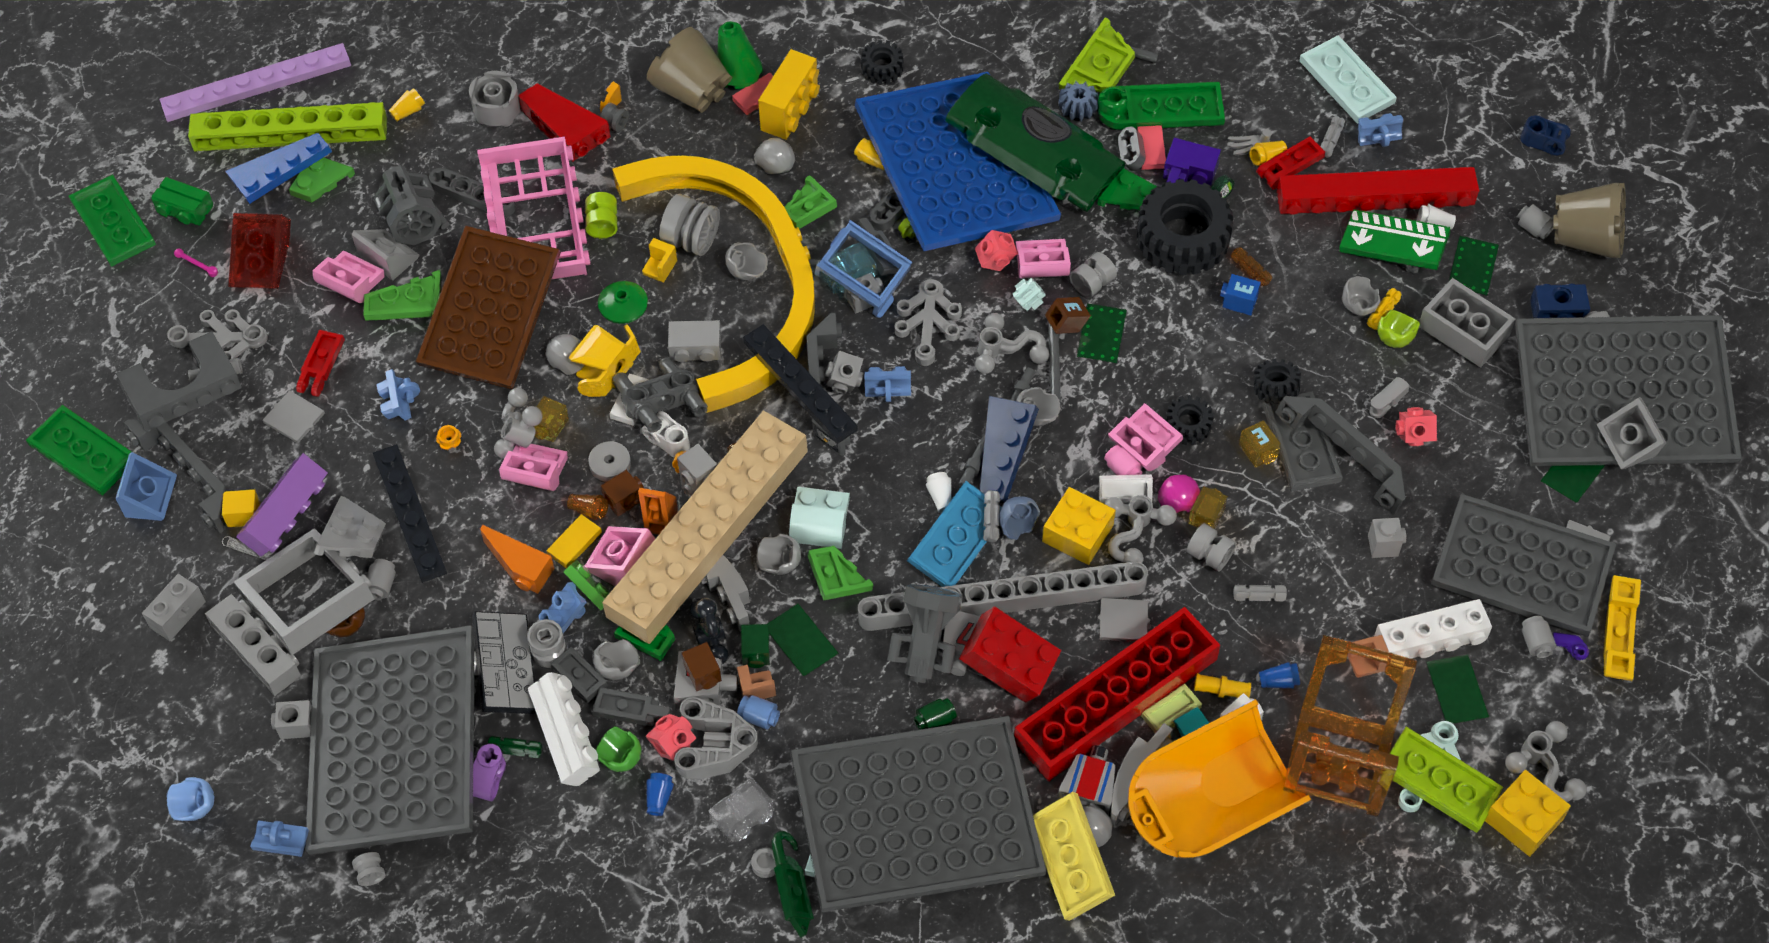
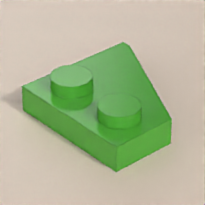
(319, 178)
(809, 203)
(835, 574)
(582, 579)

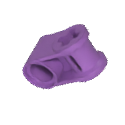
(488, 775)

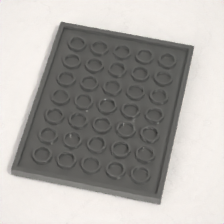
(1594, 366)
(391, 740)
(916, 813)

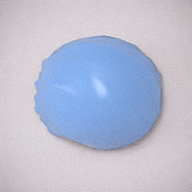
(190, 799)

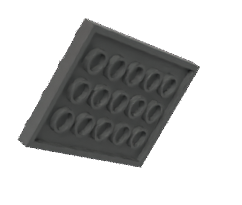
(1524, 564)

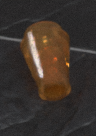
(589, 505)

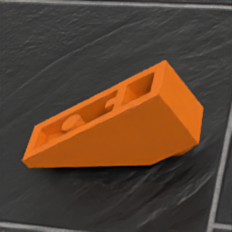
(657, 509)
(523, 563)

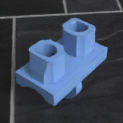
(1380, 130)
(887, 382)
(401, 394)
(565, 607)
(280, 838)

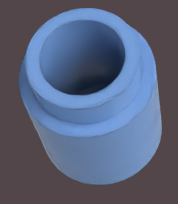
(758, 712)

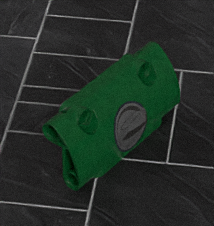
(1034, 141)

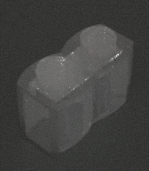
(742, 811)

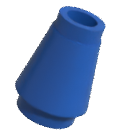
(1280, 676)
(658, 793)

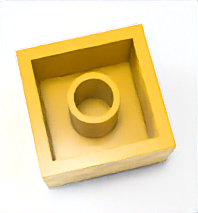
(1078, 525)
(1527, 813)

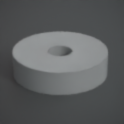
(608, 451)

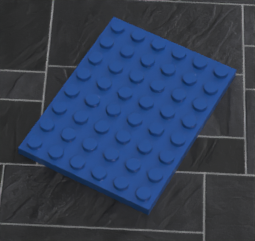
(940, 178)

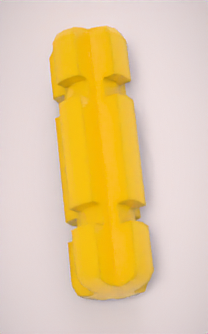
(1386, 304)

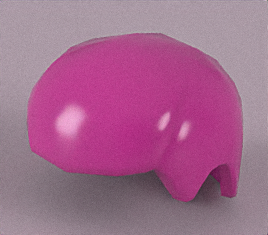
(1179, 492)

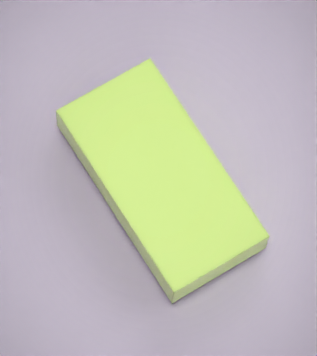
(1170, 708)

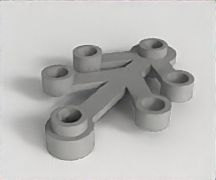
(928, 317)
(222, 333)

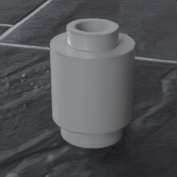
(1535, 221)
(381, 576)
(1538, 637)

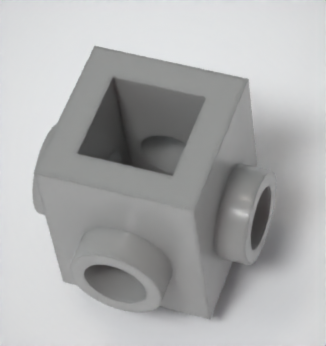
(844, 372)

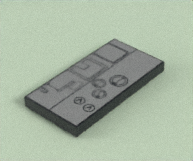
(503, 662)

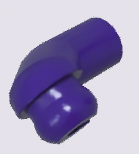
(1573, 644)

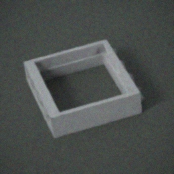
(320, 619)

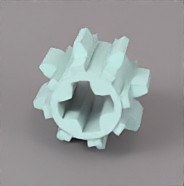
(1029, 294)

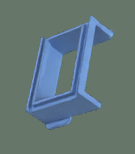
(882, 302)

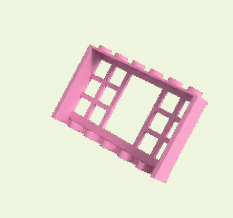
(494, 202)

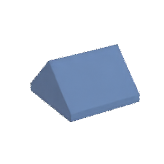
(145, 489)

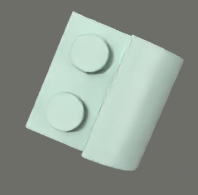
(819, 517)

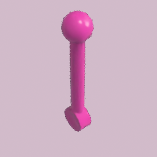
(212, 271)

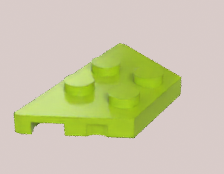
(1101, 60)

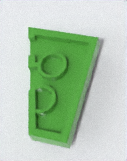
(405, 301)

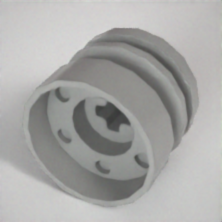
(689, 224)

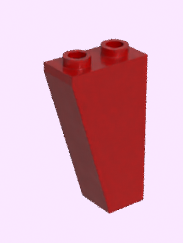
(564, 118)

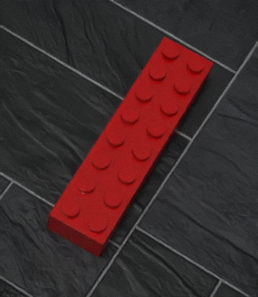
(1116, 693)

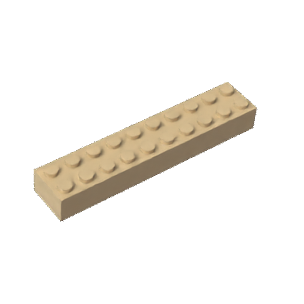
(705, 527)

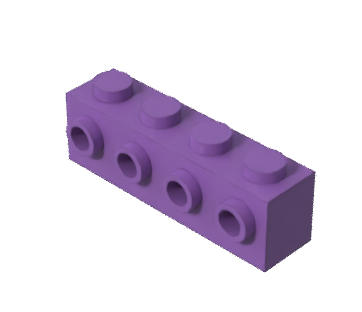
(282, 505)

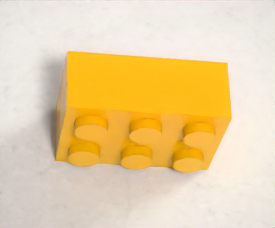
(788, 94)

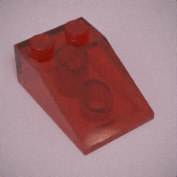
(258, 250)

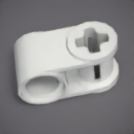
(668, 434)

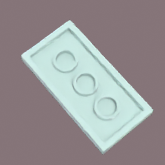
(1347, 79)

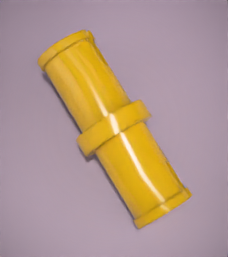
(1221, 686)

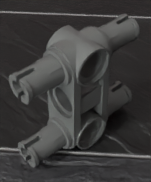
(659, 394)

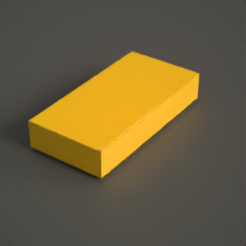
(574, 541)

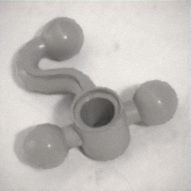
(994, 323)
(517, 427)
(1165, 515)
(1517, 761)

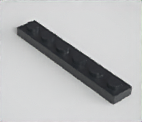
(800, 384)
(409, 513)

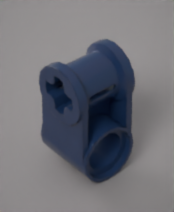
(1543, 133)

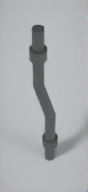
(974, 464)

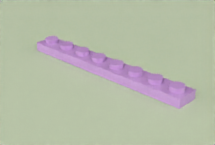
(255, 82)

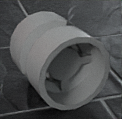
(1093, 274)
(1214, 548)
(546, 642)

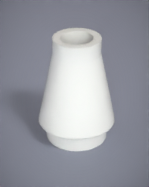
(1433, 215)
(940, 489)

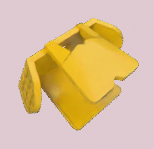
(601, 357)

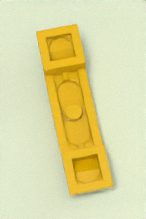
(1620, 628)

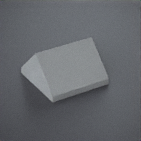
(383, 251)
(1632, 434)

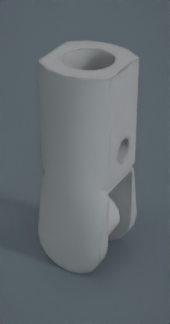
(1388, 397)

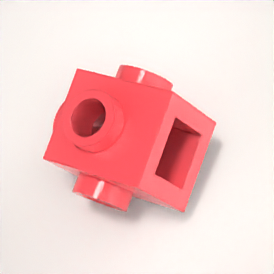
(996, 250)
(1417, 426)
(671, 735)

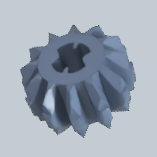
(1078, 100)

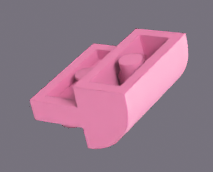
(1043, 258)
(348, 275)
(1146, 437)
(534, 466)

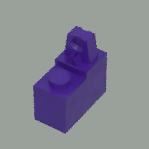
(1191, 162)

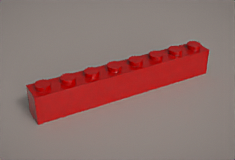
(1377, 190)

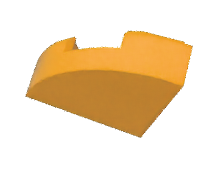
(613, 95)

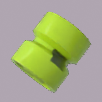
(601, 215)

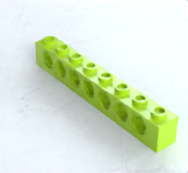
(286, 126)

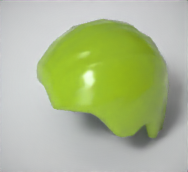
(1397, 329)

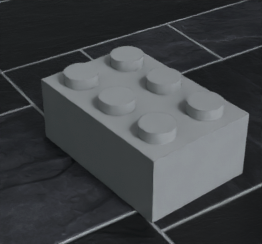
(1466, 322)

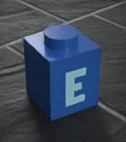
(1240, 294)

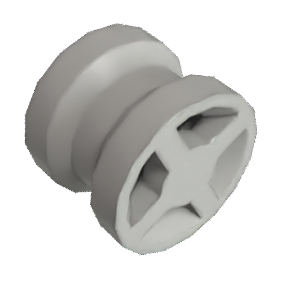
(368, 869)

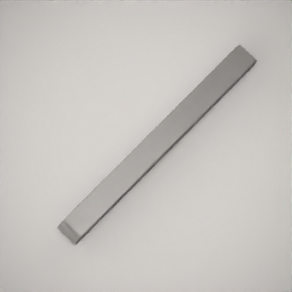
(1015, 590)

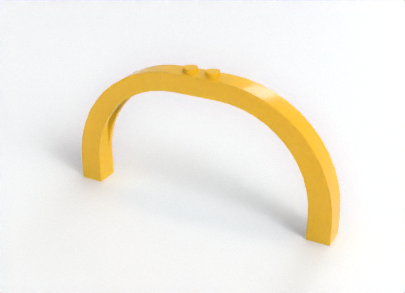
(706, 174)

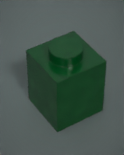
(755, 645)

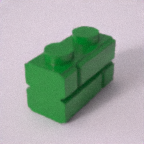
(182, 201)

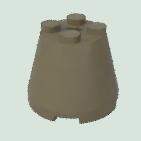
(690, 71)
(1592, 220)

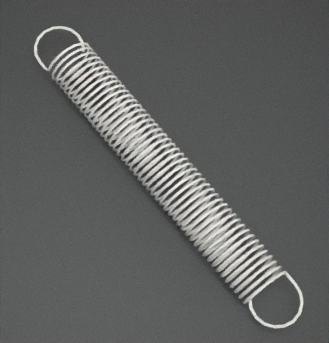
(247, 551)

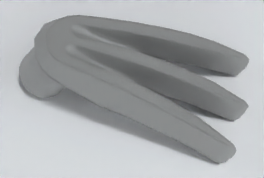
(1245, 143)

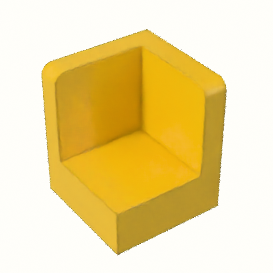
(661, 260)
(239, 507)

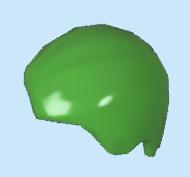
(619, 750)

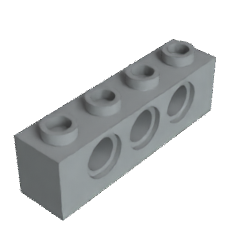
(273, 675)

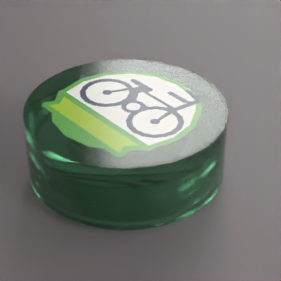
(1224, 185)

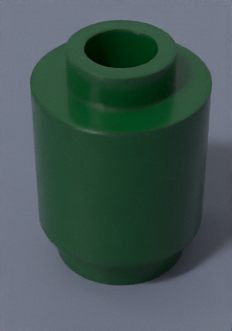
(935, 714)

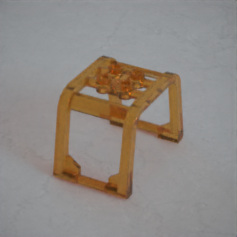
(1340, 763)

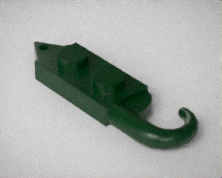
(791, 885)

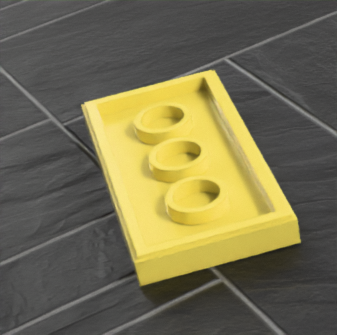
(1072, 857)

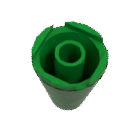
(738, 55)

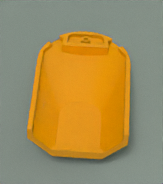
(1210, 786)

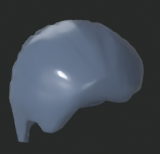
(1018, 516)

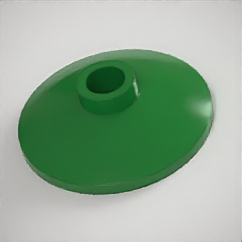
(625, 309)

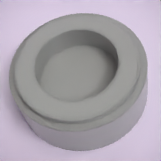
(763, 863)

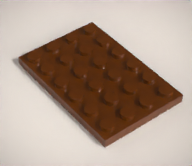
(488, 307)

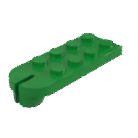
(1162, 105)

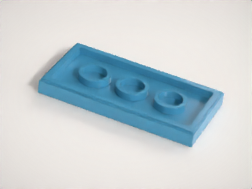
(953, 538)

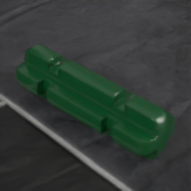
(517, 746)

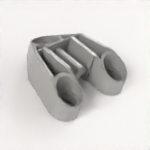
(721, 746)

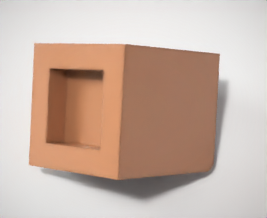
(1365, 666)
(756, 684)

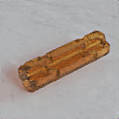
(1251, 266)

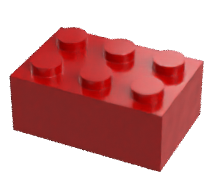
(1010, 654)

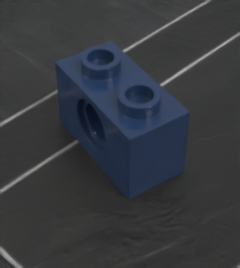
(1560, 301)

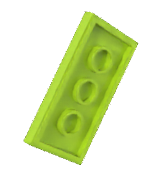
(1444, 780)

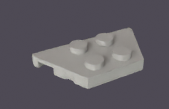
(351, 531)

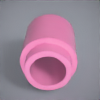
(1122, 462)

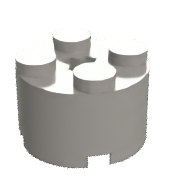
(494, 99)

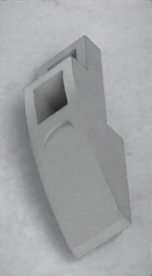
(730, 588)
(1136, 755)

